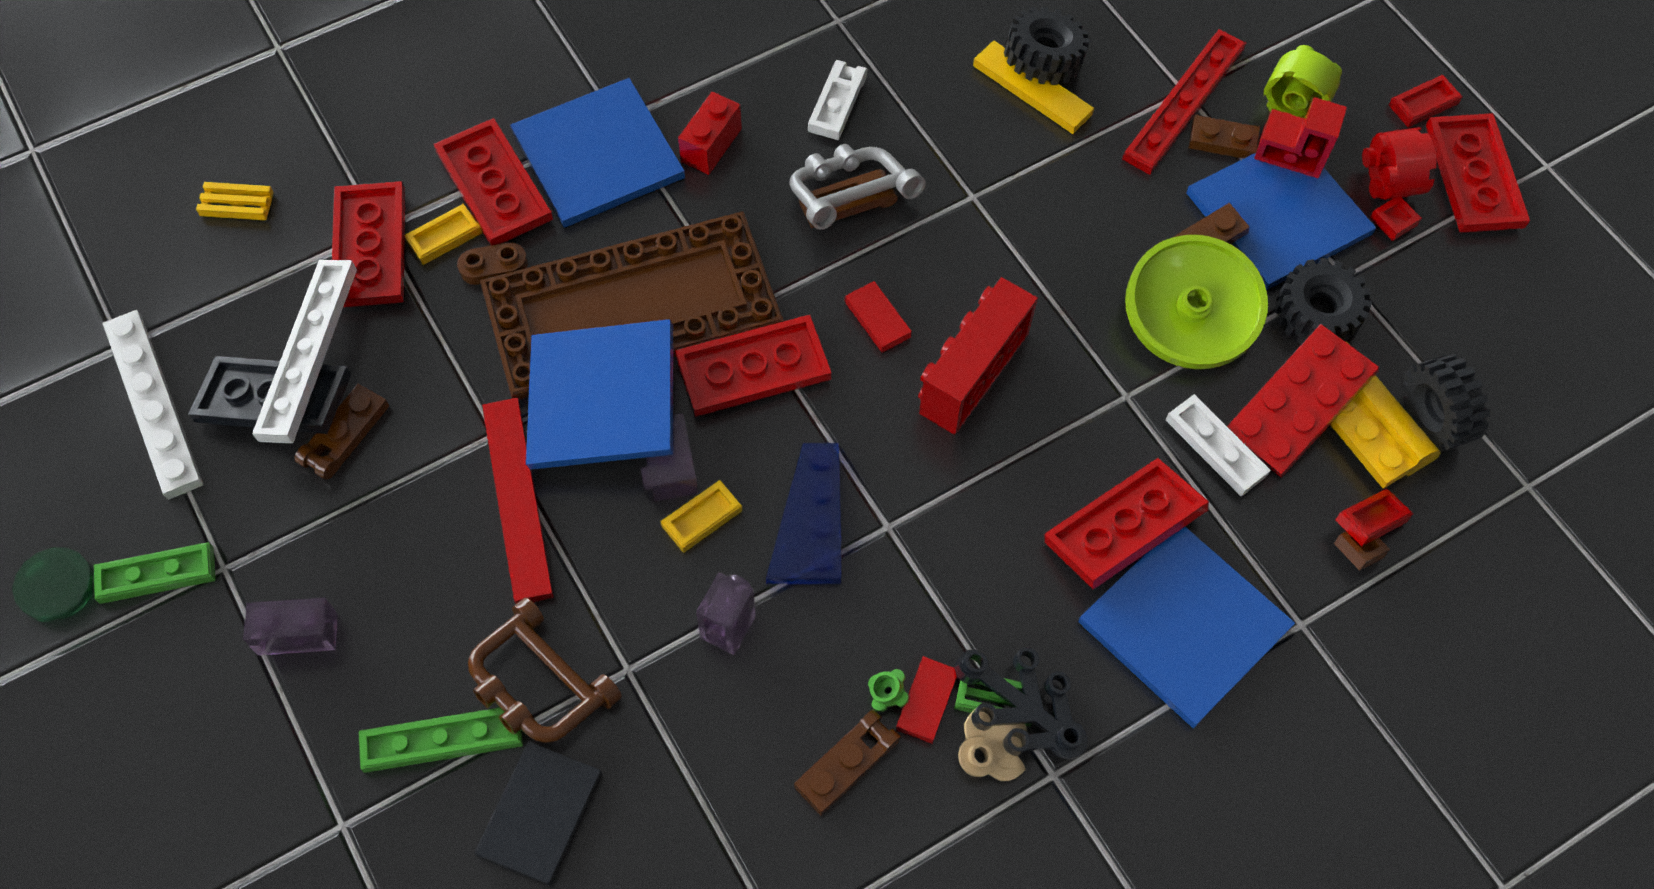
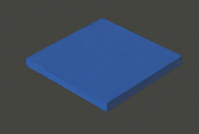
(597, 152)
(1287, 214)
(600, 395)
(1186, 624)

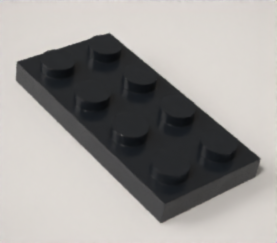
(238, 388)

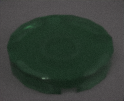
(53, 584)

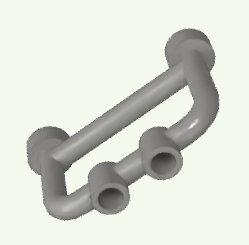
(822, 211)

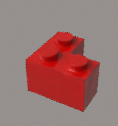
(1301, 142)

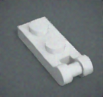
(837, 100)

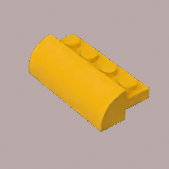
(1384, 435)

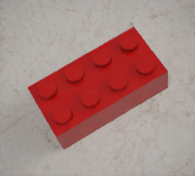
(976, 355)

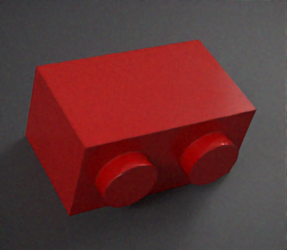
(710, 133)

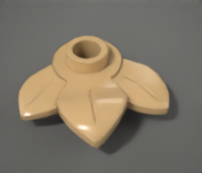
(997, 760)

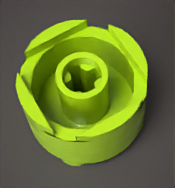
(1299, 79)

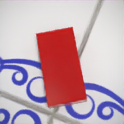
(1425, 100)
(878, 316)
(1374, 517)
(927, 700)

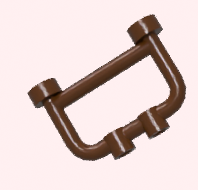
(516, 715)

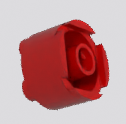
(1400, 163)

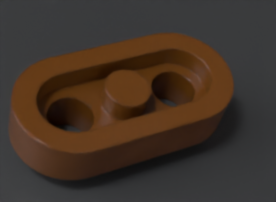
(491, 262)

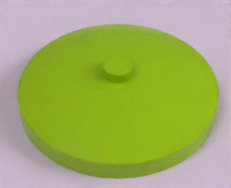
(1196, 301)

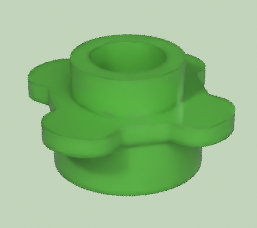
(878, 685)

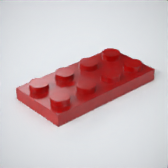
(1477, 173)
(493, 182)
(371, 235)
(753, 365)
(1302, 399)
(1126, 522)

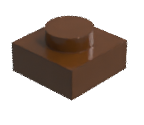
(1361, 556)

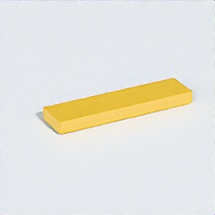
(1049, 99)

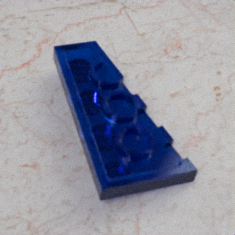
(810, 527)

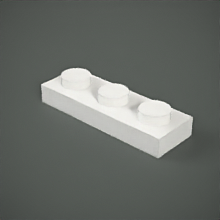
(1217, 445)

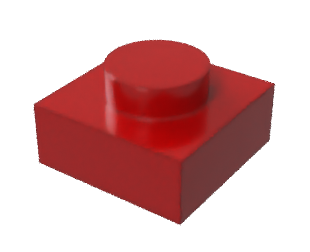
(1395, 218)

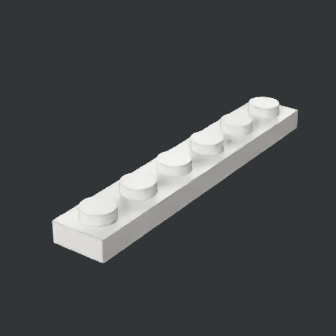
(305, 352)
(152, 405)

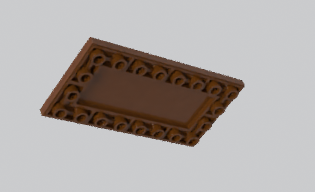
(695, 275)

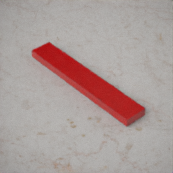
(1183, 102)
(517, 501)

